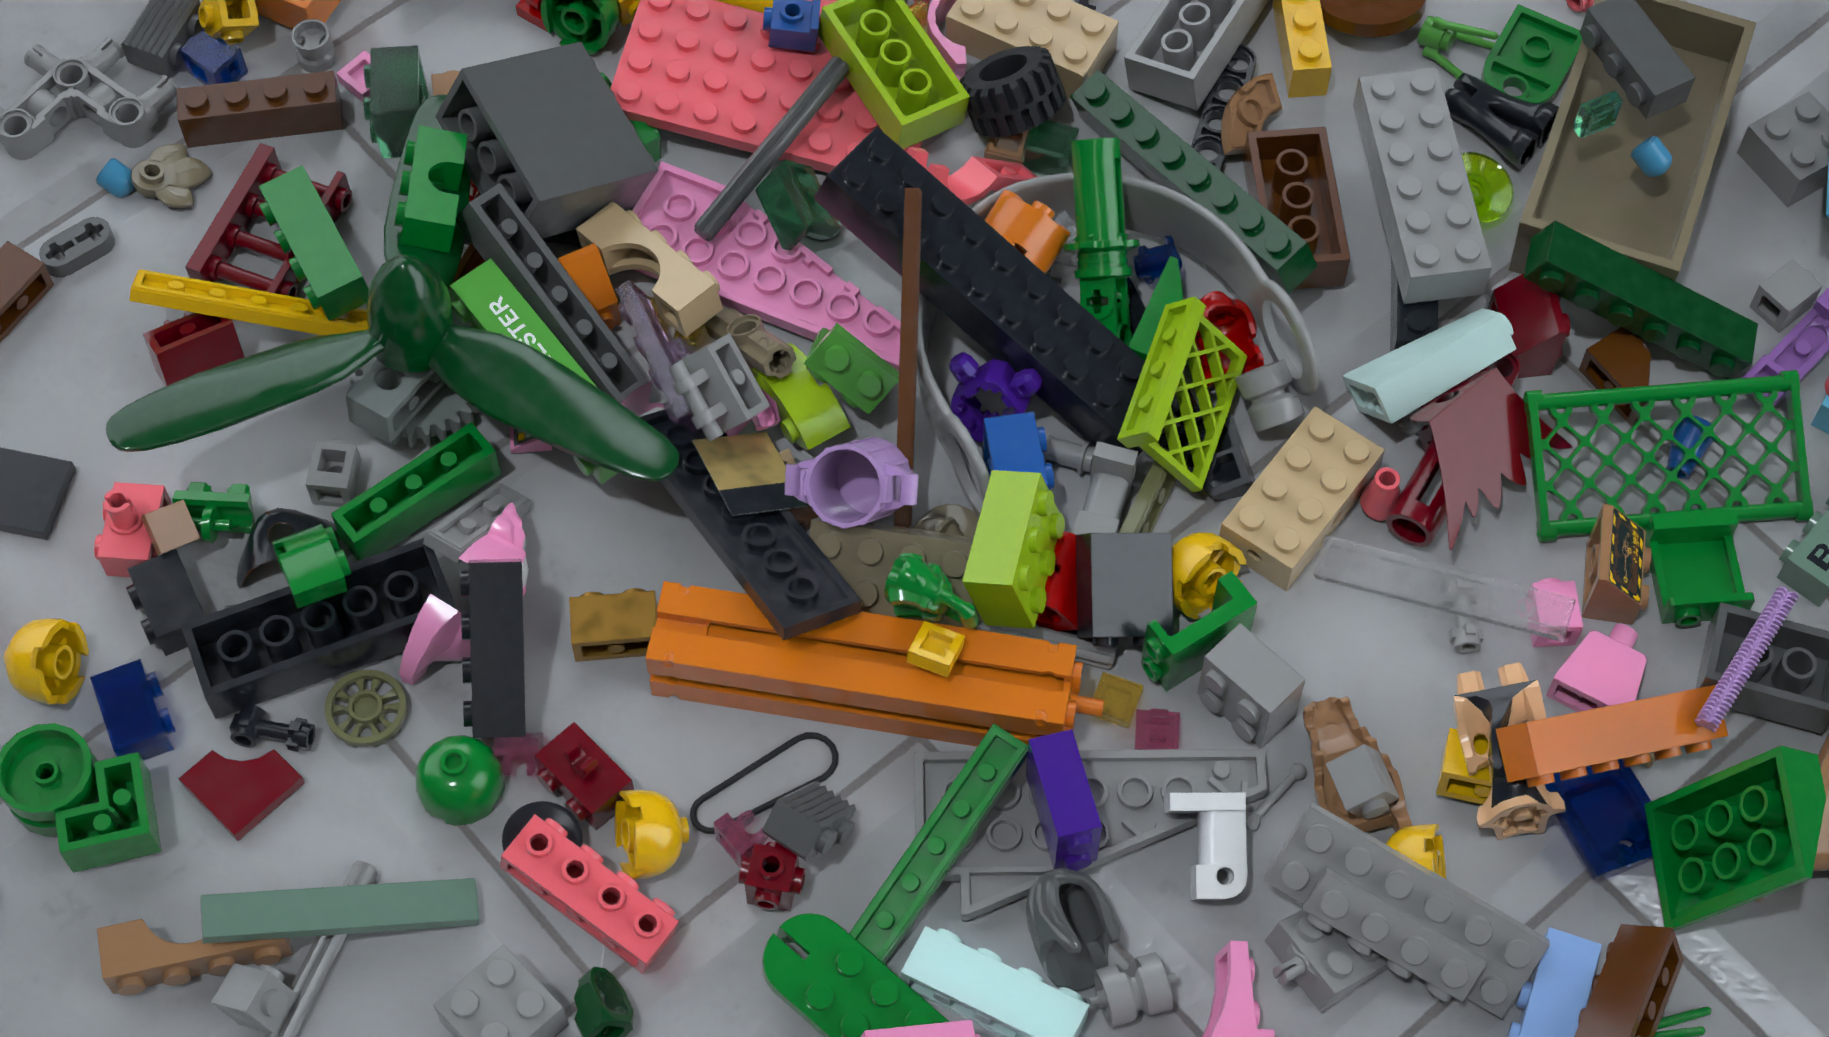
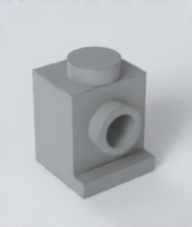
(333, 473)

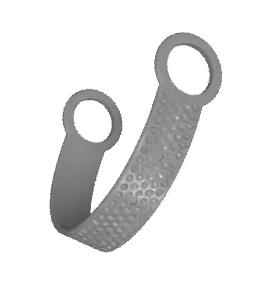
(1150, 211)

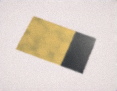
(747, 473)

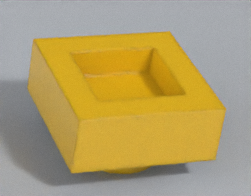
(935, 649)

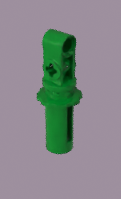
(1101, 233)

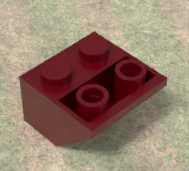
(1536, 324)

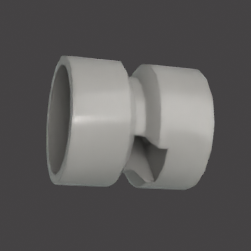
(1270, 395)

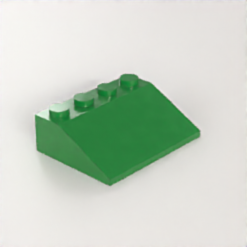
(1736, 835)

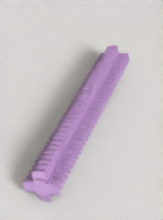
(1746, 658)

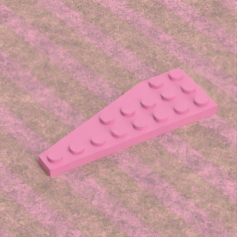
(754, 271)

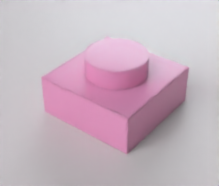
(352, 76)

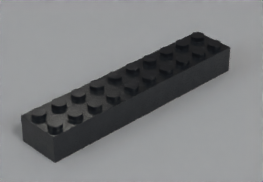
(988, 287)

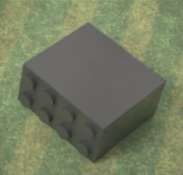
(548, 136)

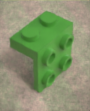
(850, 368)

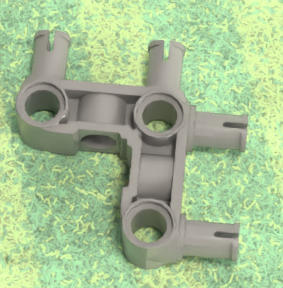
(80, 89)

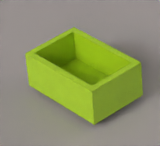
(1013, 549)

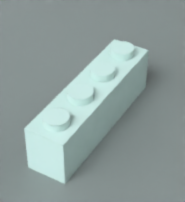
(989, 991)

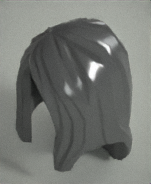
(1070, 927)

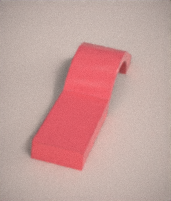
(976, 176)

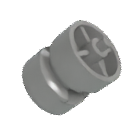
(1138, 988)

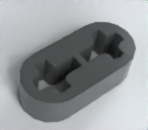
(77, 246)

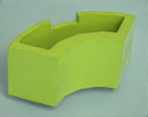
(806, 410)

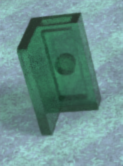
(790, 204)

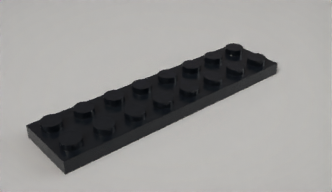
(762, 550)

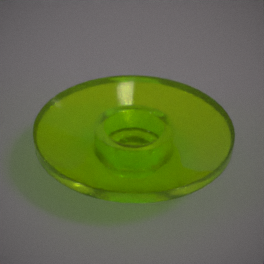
(1489, 184)

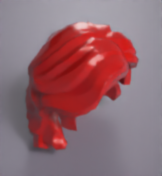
(1237, 324)

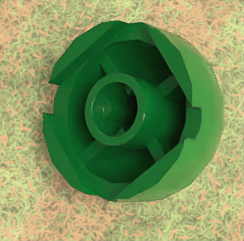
(581, 21)
(459, 780)

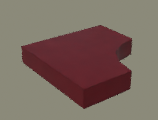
(241, 791)

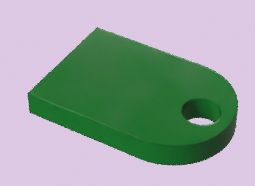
(1532, 55)

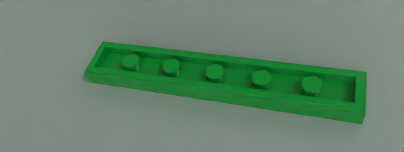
(939, 843)

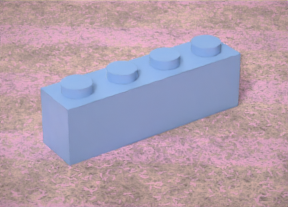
(1557, 987)

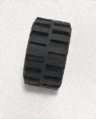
(1013, 91)

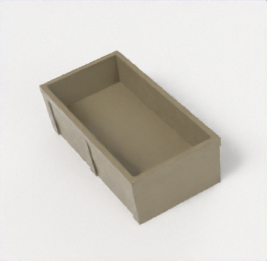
(1594, 180)

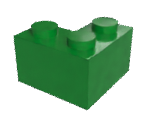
(119, 824)

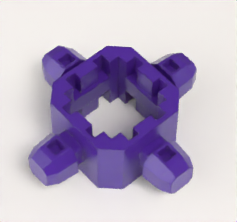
(993, 375)

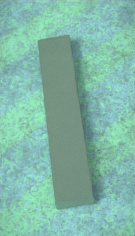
(338, 910)

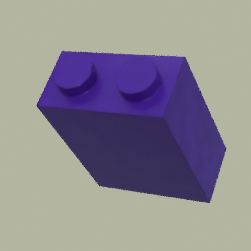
(1063, 800)

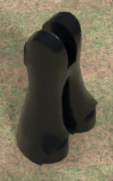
(1503, 120)

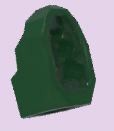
(602, 1005)

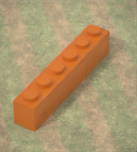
(1605, 735)

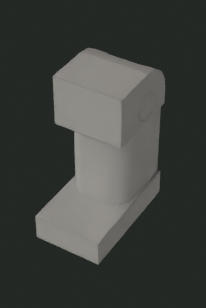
(1108, 491)

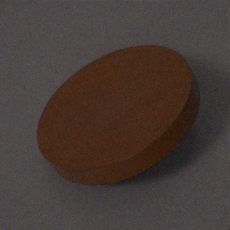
(1372, 17)

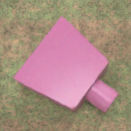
(1600, 671)

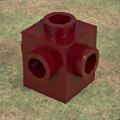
(772, 877)

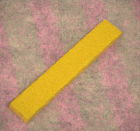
(240, 304)

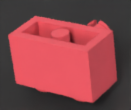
(124, 533)

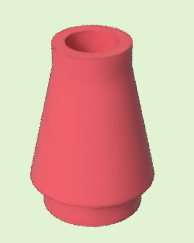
(1381, 494)

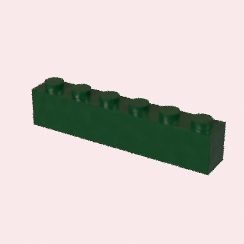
(1640, 300)

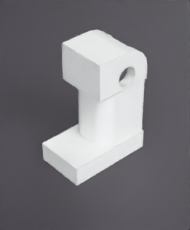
(1220, 841)

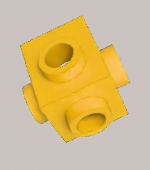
(228, 19)

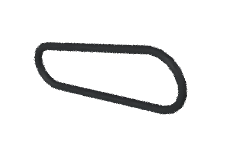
(808, 735)

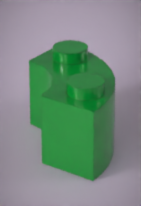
(312, 564)

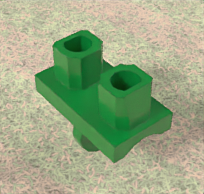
(218, 510)

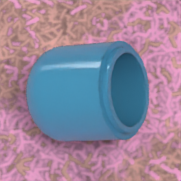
(1652, 157)
(116, 178)

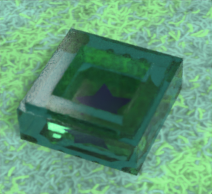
(1597, 114)

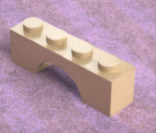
(682, 293)

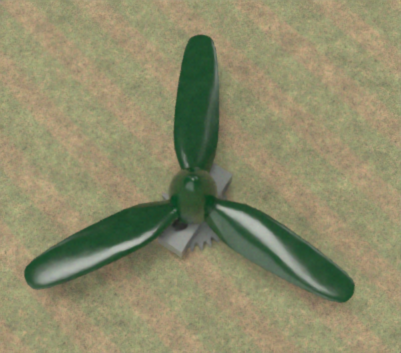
(412, 371)

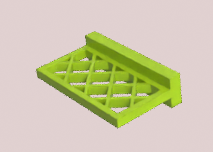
(1164, 377)

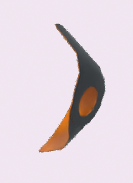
(260, 550)

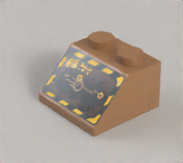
(1615, 569)

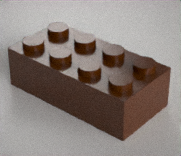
(1296, 182)

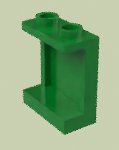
(1695, 565)
(1180, 656)

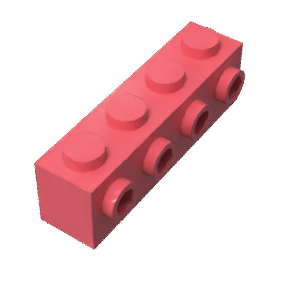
(589, 892)

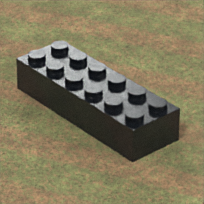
(276, 648)

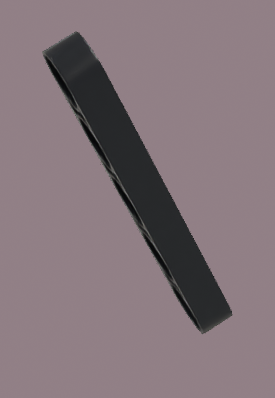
(1205, 136)

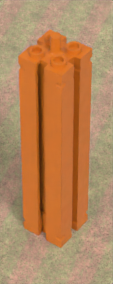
(856, 674)

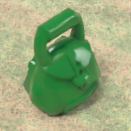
(925, 592)

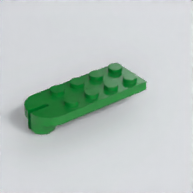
(840, 982)

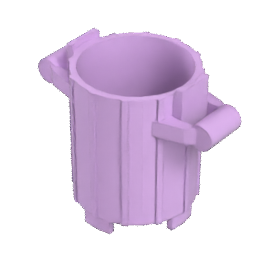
(854, 482)

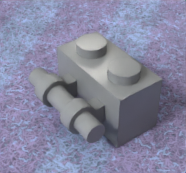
(718, 387)

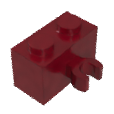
(192, 346)
(582, 776)

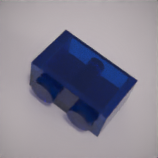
(132, 710)

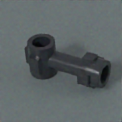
(251, 724)

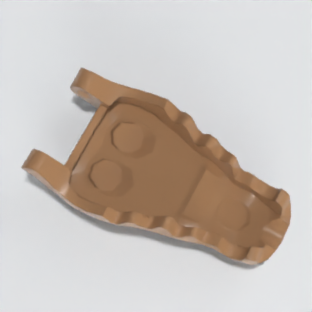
(1333, 733)

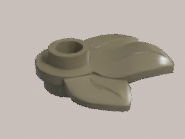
(170, 175)

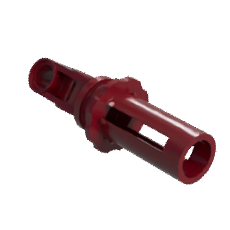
(1409, 517)

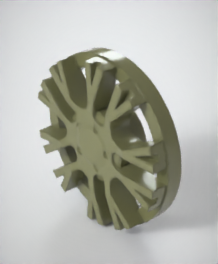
(366, 708)

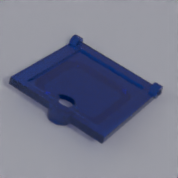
(1601, 814)

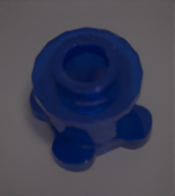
(1152, 261)

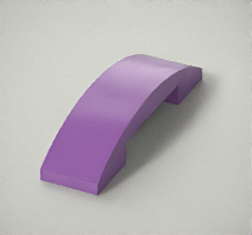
(1800, 349)

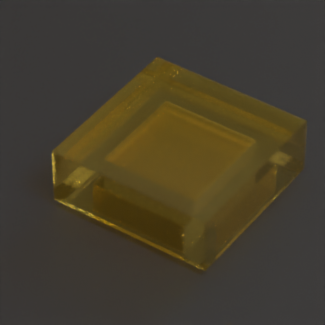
(1119, 698)

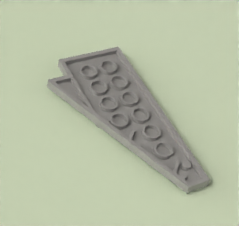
(1129, 797)

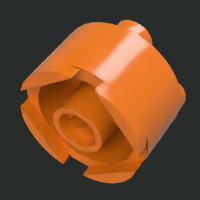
(1028, 228)

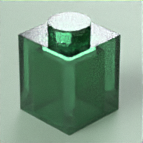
(1049, 148)

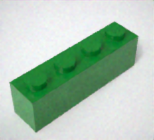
(315, 242)
(417, 493)

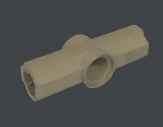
(755, 343)

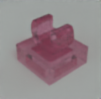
(1156, 729)
(518, 747)
(734, 838)

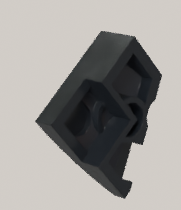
(1230, 469)

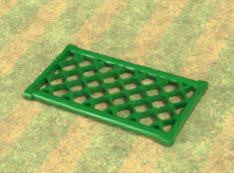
(1786, 382)

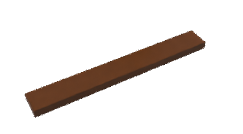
(909, 336)

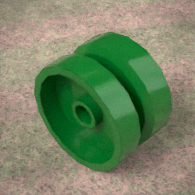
(45, 773)

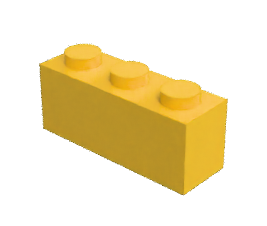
(1303, 47)

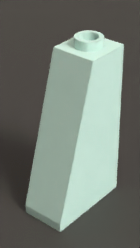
(1429, 365)

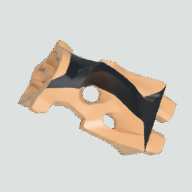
(1510, 805)

